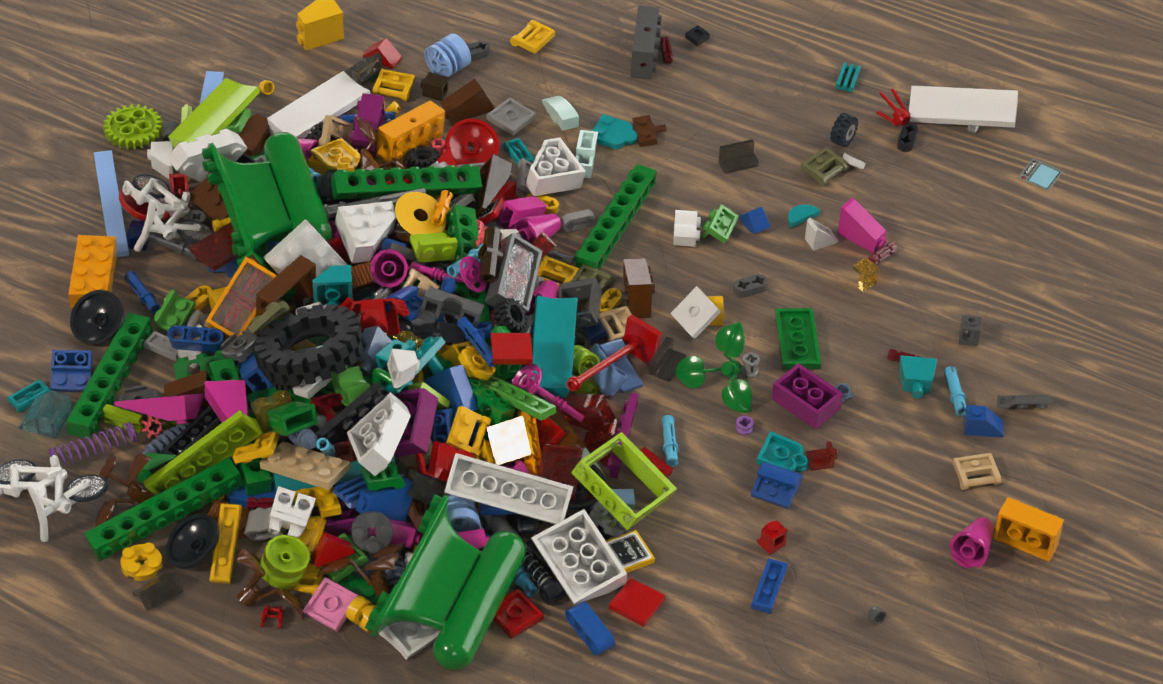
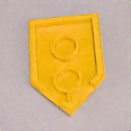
(337, 155)

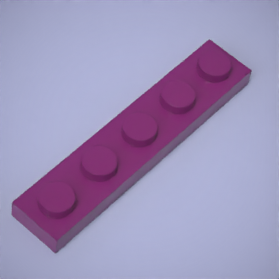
(626, 423)

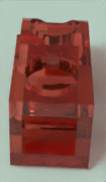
(345, 451)

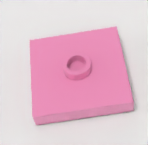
(329, 604)

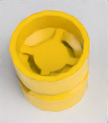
(359, 612)

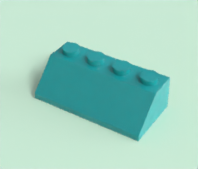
(333, 285)

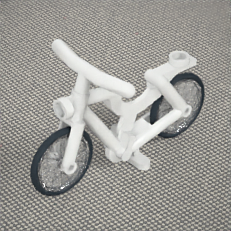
(146, 189)
(17, 473)

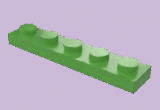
(519, 398)

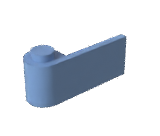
(611, 377)
(633, 381)

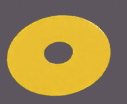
(405, 213)

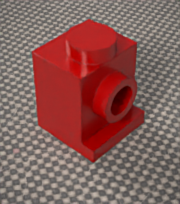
(770, 533)

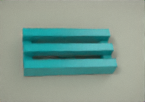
(850, 69)
(515, 153)
(28, 400)

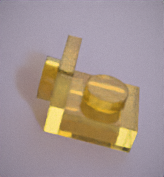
(868, 273)

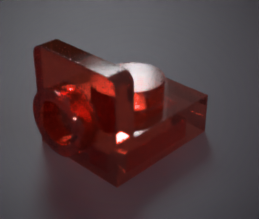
(822, 458)

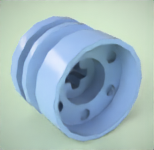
(448, 55)
(463, 514)

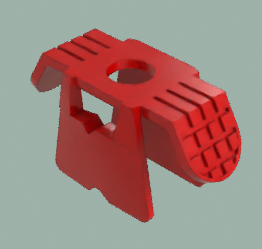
(373, 314)
(440, 460)

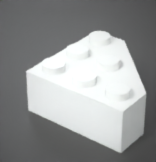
(188, 157)
(554, 169)
(364, 228)
(306, 242)
(379, 433)

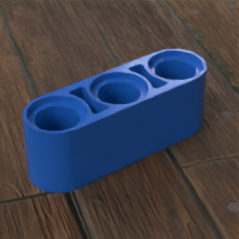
(187, 335)
(590, 628)

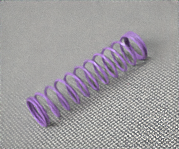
(130, 430)

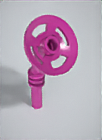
(468, 274)
(533, 387)

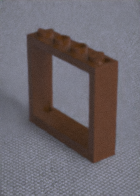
(299, 273)

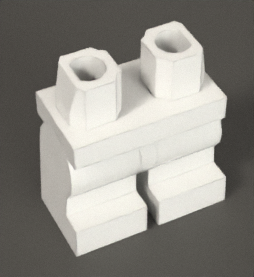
(288, 515)

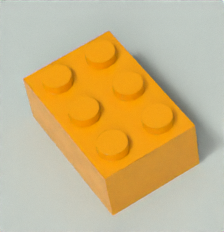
(1028, 529)

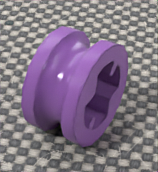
(742, 429)

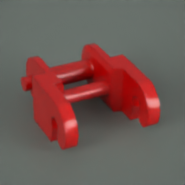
(265, 615)

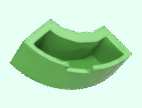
(349, 384)

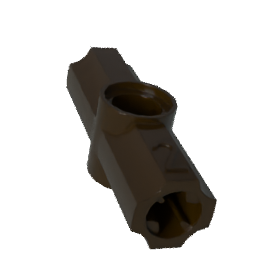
(490, 254)

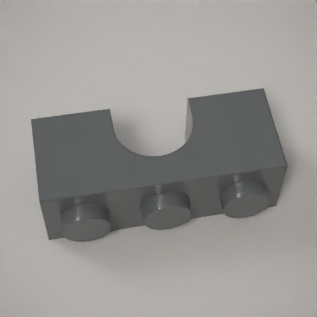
(440, 302)

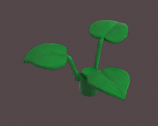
(731, 341)

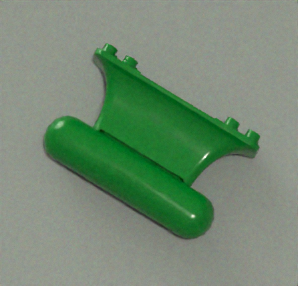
(267, 195)
(451, 587)

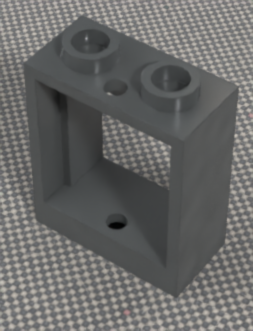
(588, 288)

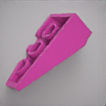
(167, 408)

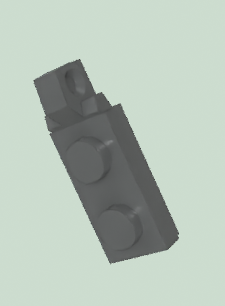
(1022, 401)

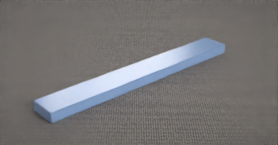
(110, 200)

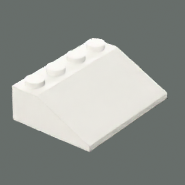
(580, 558)

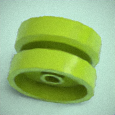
(285, 561)

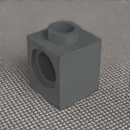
(970, 330)

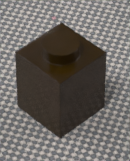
(434, 86)

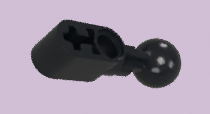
(448, 331)

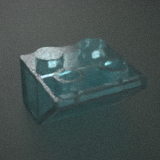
(47, 414)

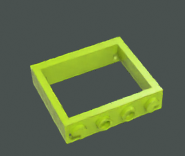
(639, 465)

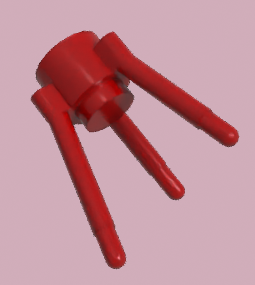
(900, 116)

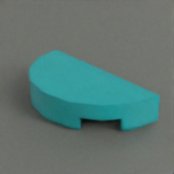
(801, 213)

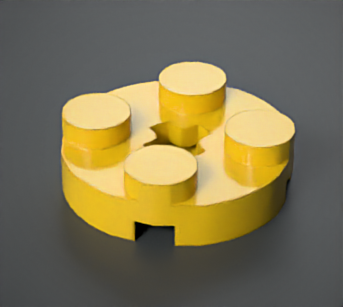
(475, 364)
(146, 552)

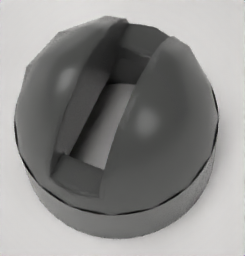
(876, 615)

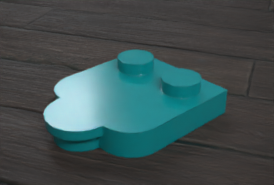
(614, 132)
(783, 453)

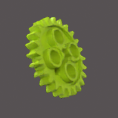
(132, 126)

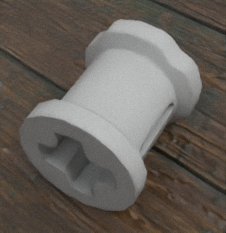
(752, 364)

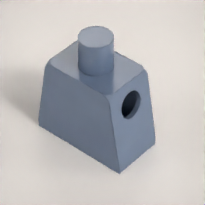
(374, 342)

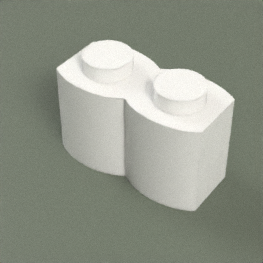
(686, 228)

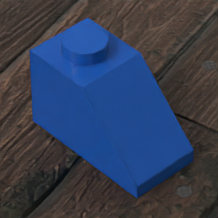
(982, 422)

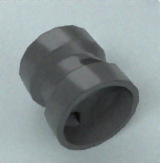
(168, 128)

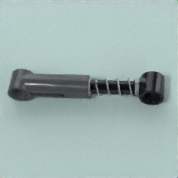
(549, 588)

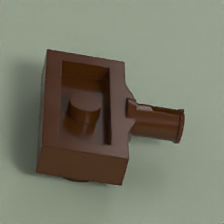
(646, 130)

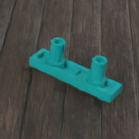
(426, 355)

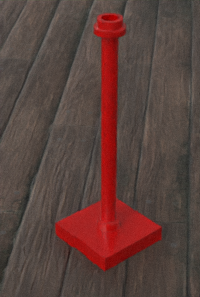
(639, 340)

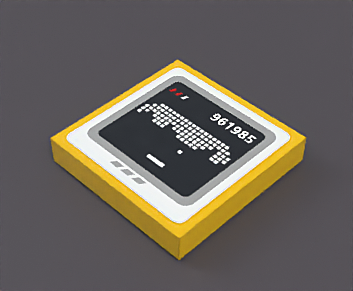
(631, 551)

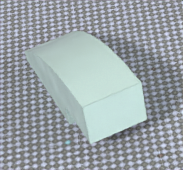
(561, 112)
(586, 150)

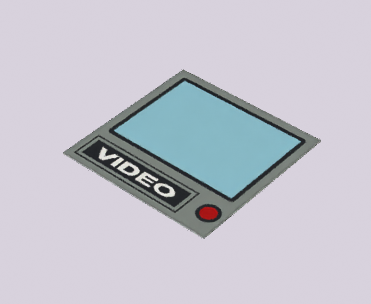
(1040, 174)

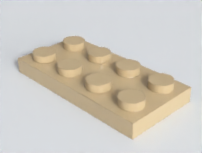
(305, 465)

